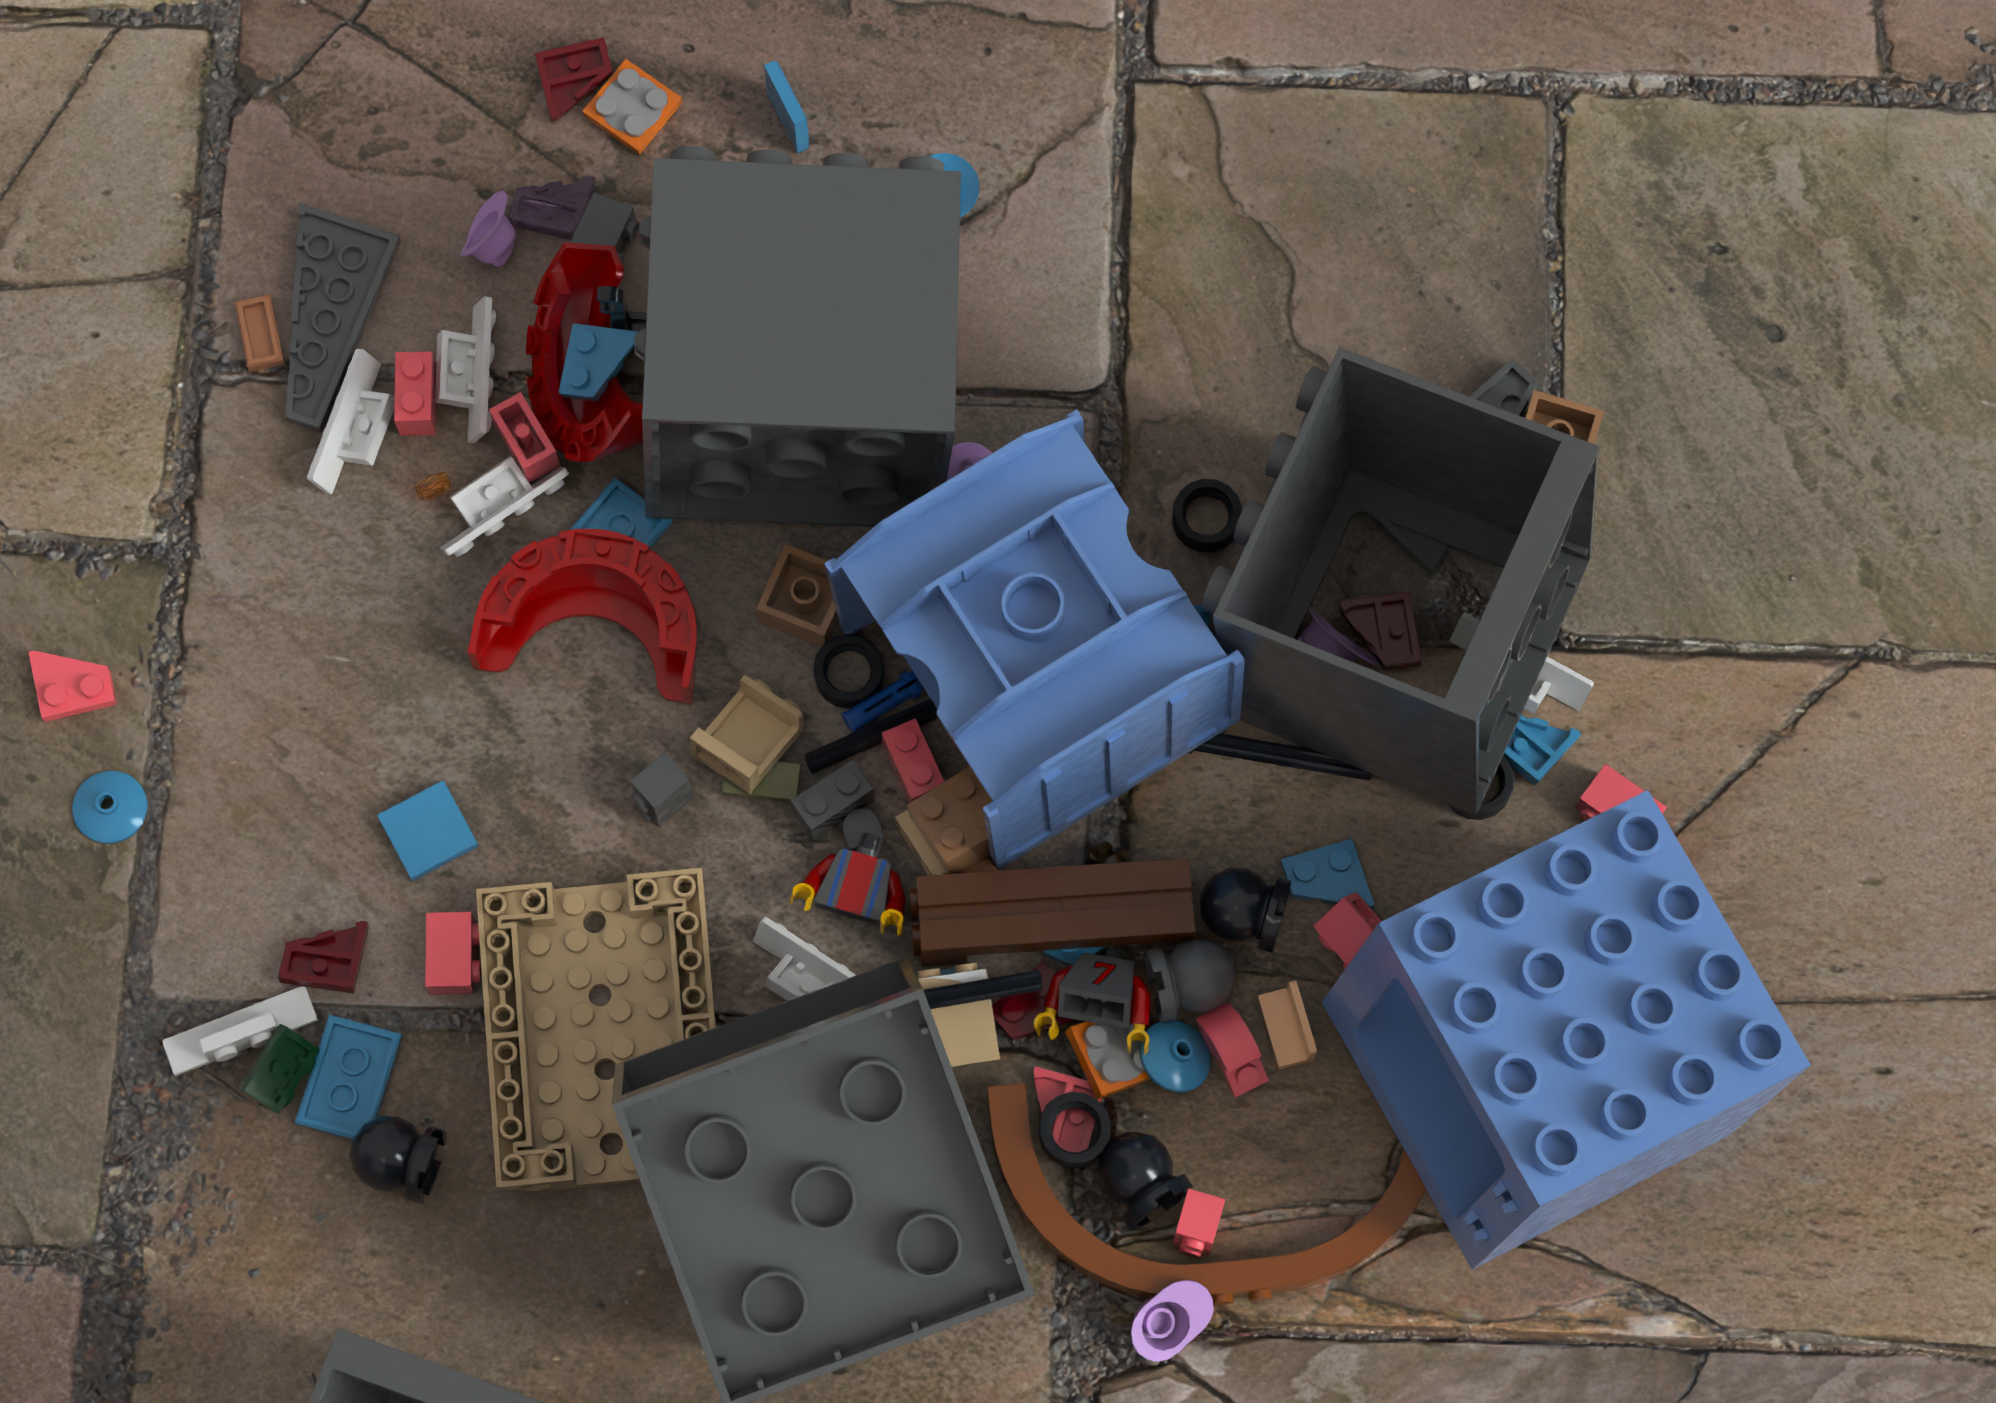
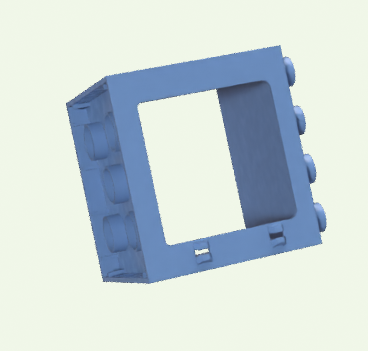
(1561, 1028)

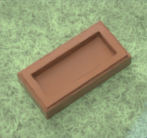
(259, 333)

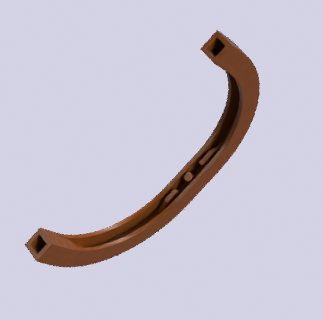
(1146, 1278)

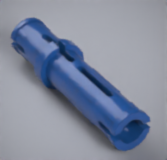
(857, 717)

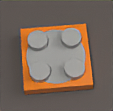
(632, 106)
(1105, 1057)

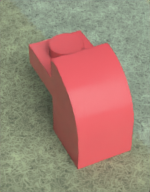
(1233, 1048)

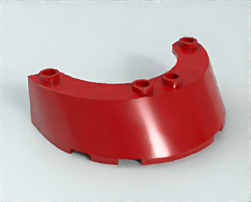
(569, 296)
(592, 577)

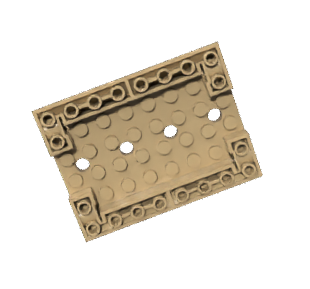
(550, 1036)

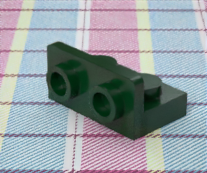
(279, 1069)

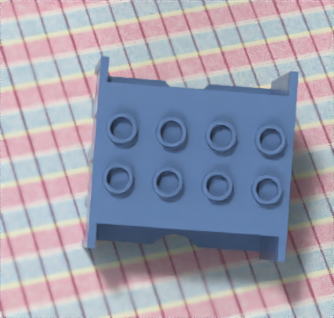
(1040, 634)

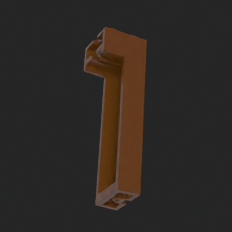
(1050, 909)

